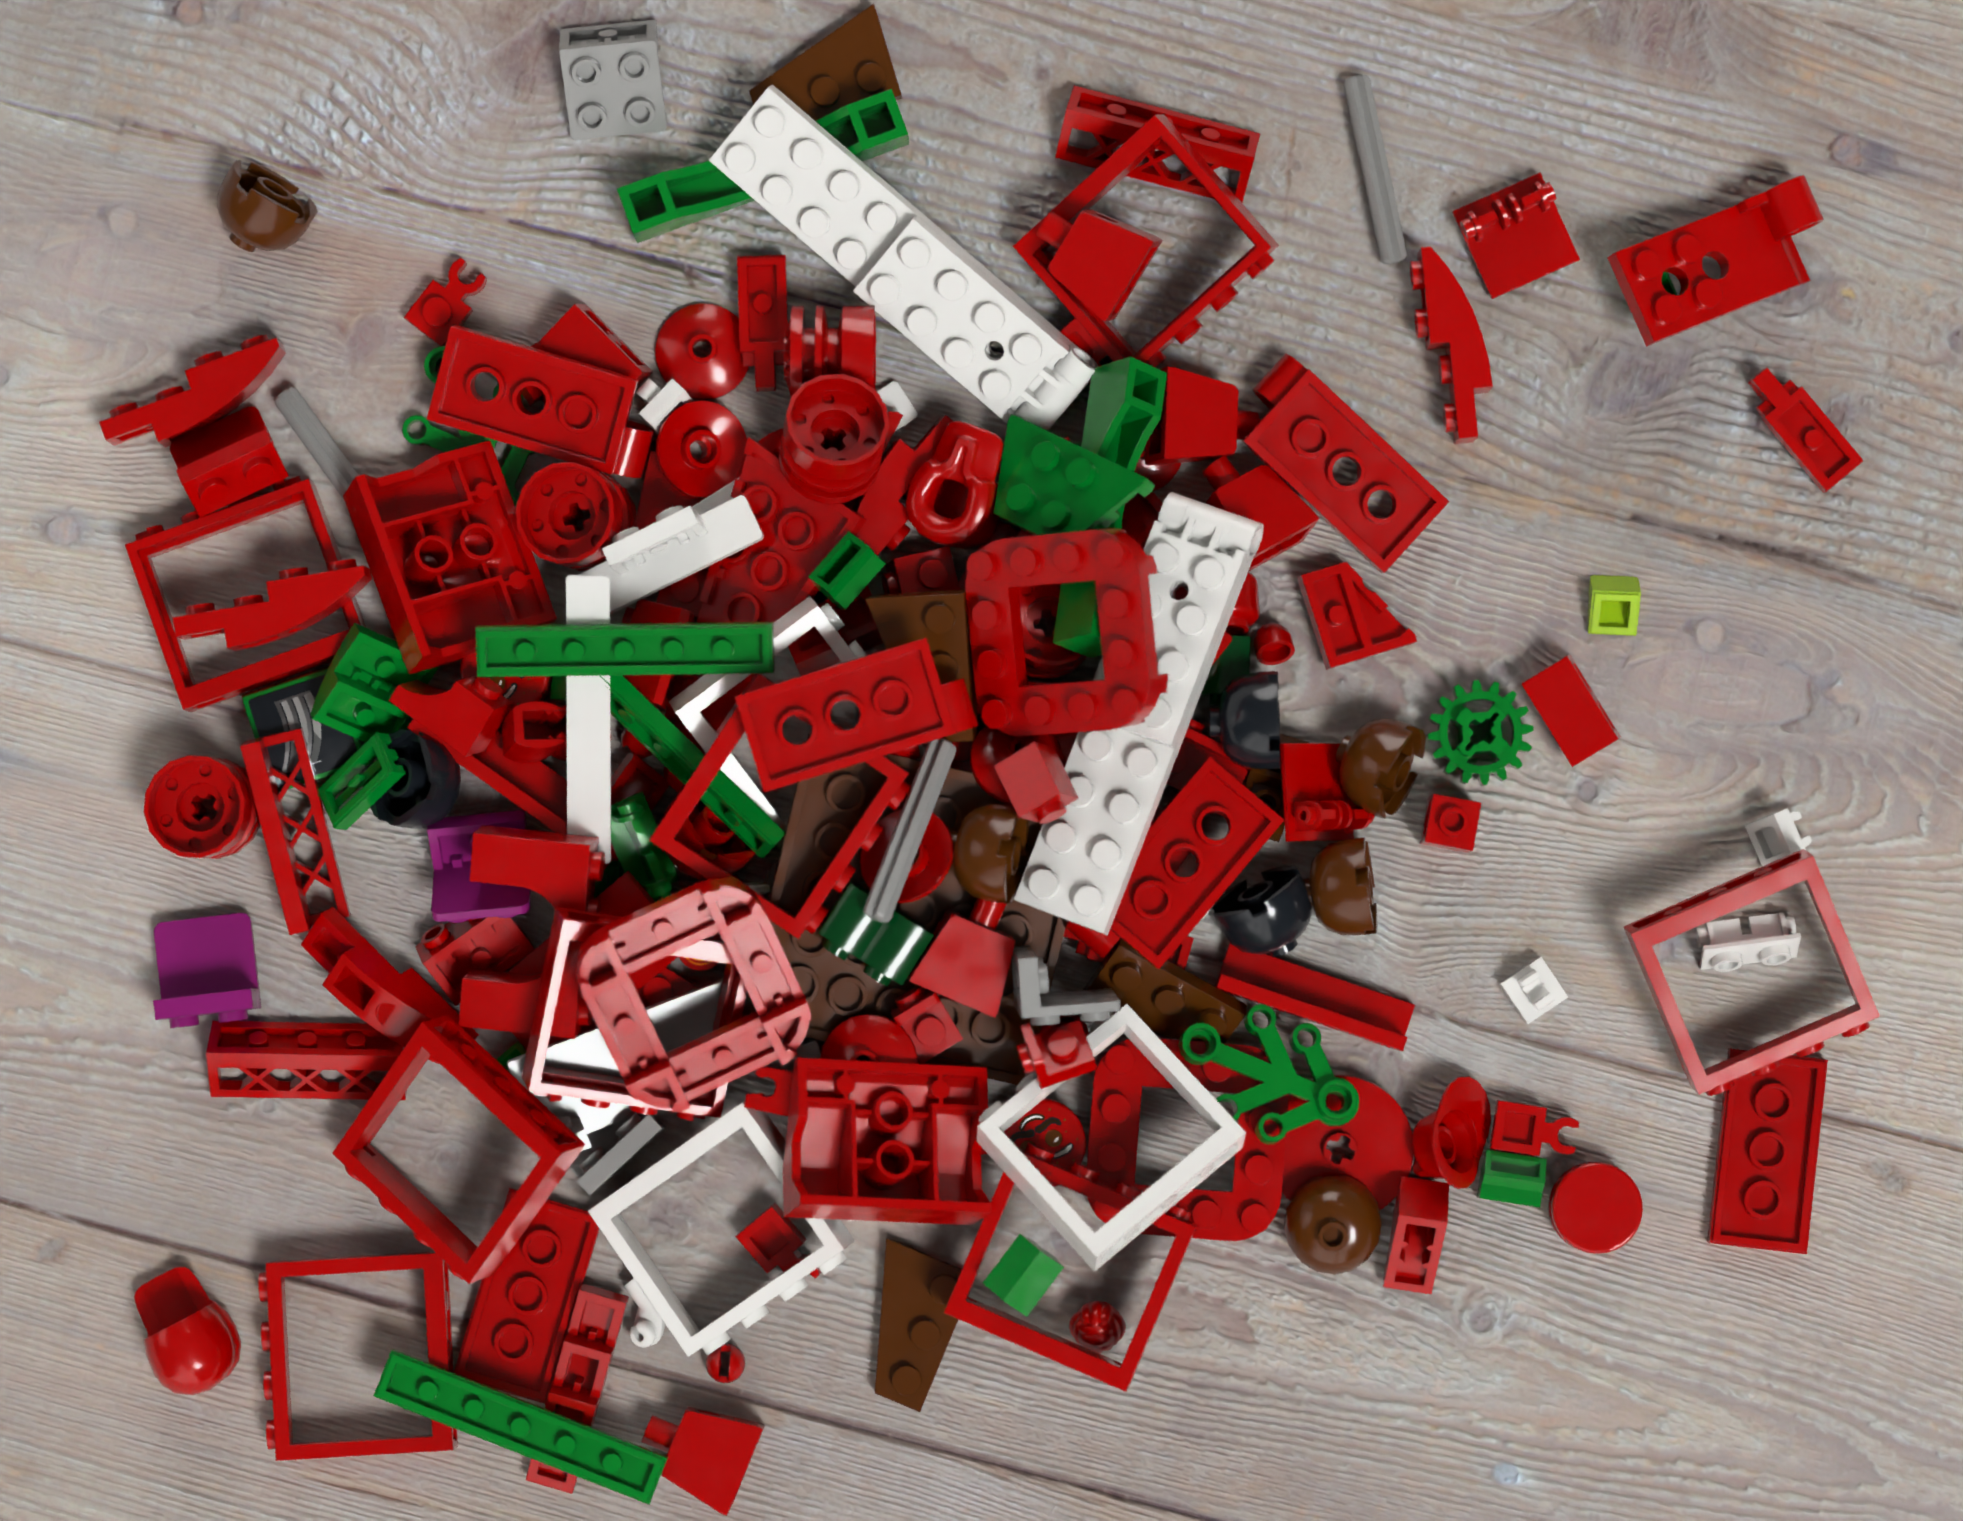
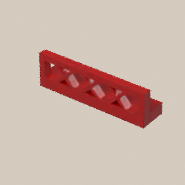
(1121, 118)
(528, 785)
(276, 831)
(1316, 997)
(304, 1051)

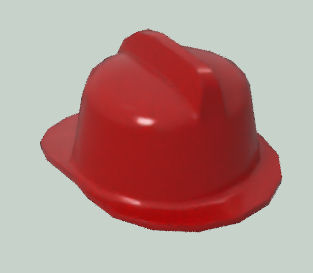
(1454, 1136)

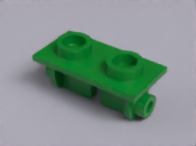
(630, 835)

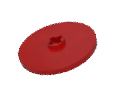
(1376, 1134)

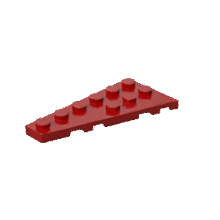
(771, 574)

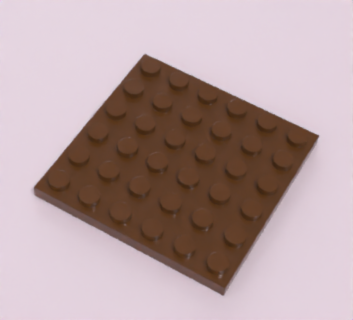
(838, 989)

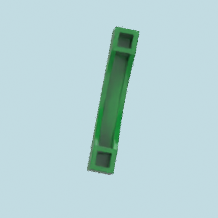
(702, 190)
(1119, 419)

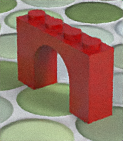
(565, 874)

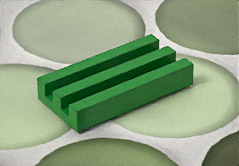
(362, 788)

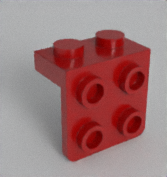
(227, 460)

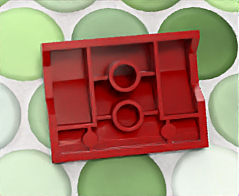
(447, 554)
(885, 1142)

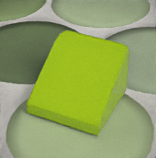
(1613, 605)

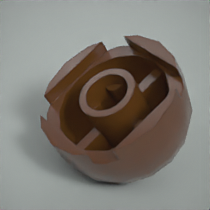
(261, 209)
(1378, 764)
(990, 851)
(1343, 888)
(1332, 1223)

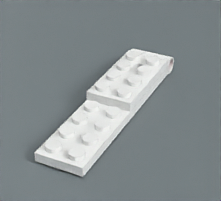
(903, 263)
(1121, 773)

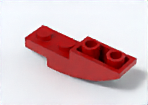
(1451, 325)
(217, 389)
(881, 502)
(293, 605)
(370, 984)

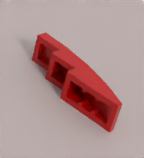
(582, 1370)

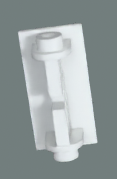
(1770, 941)

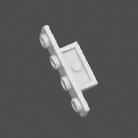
(674, 548)

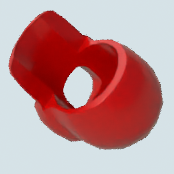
(957, 489)
(188, 1335)

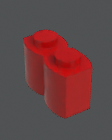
(535, 732)

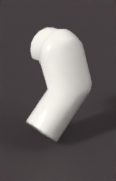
(648, 1325)

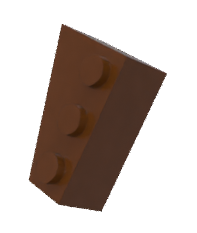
(945, 624)

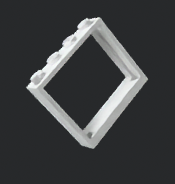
(712, 686)
(772, 1147)
(1157, 1199)

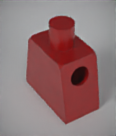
(1098, 258)
(1197, 420)
(1265, 499)
(967, 958)
(706, 1453)

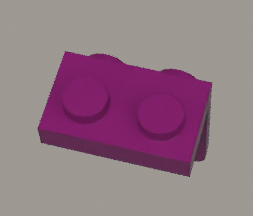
(453, 895)
(206, 969)

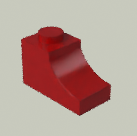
(461, 716)
(1416, 1235)

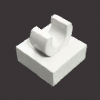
(661, 402)
(1776, 836)
(1533, 990)

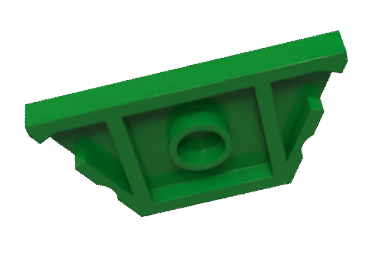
(1057, 485)

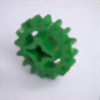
(1496, 748)

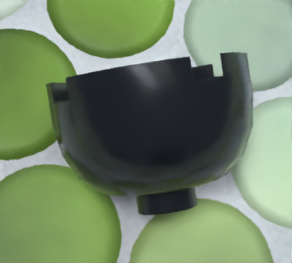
(1249, 720)
(428, 786)
(1266, 914)

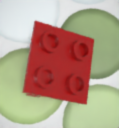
(1516, 235)
(1314, 795)

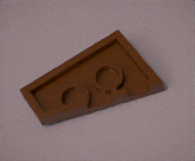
(837, 69)
(1168, 997)
(913, 1323)

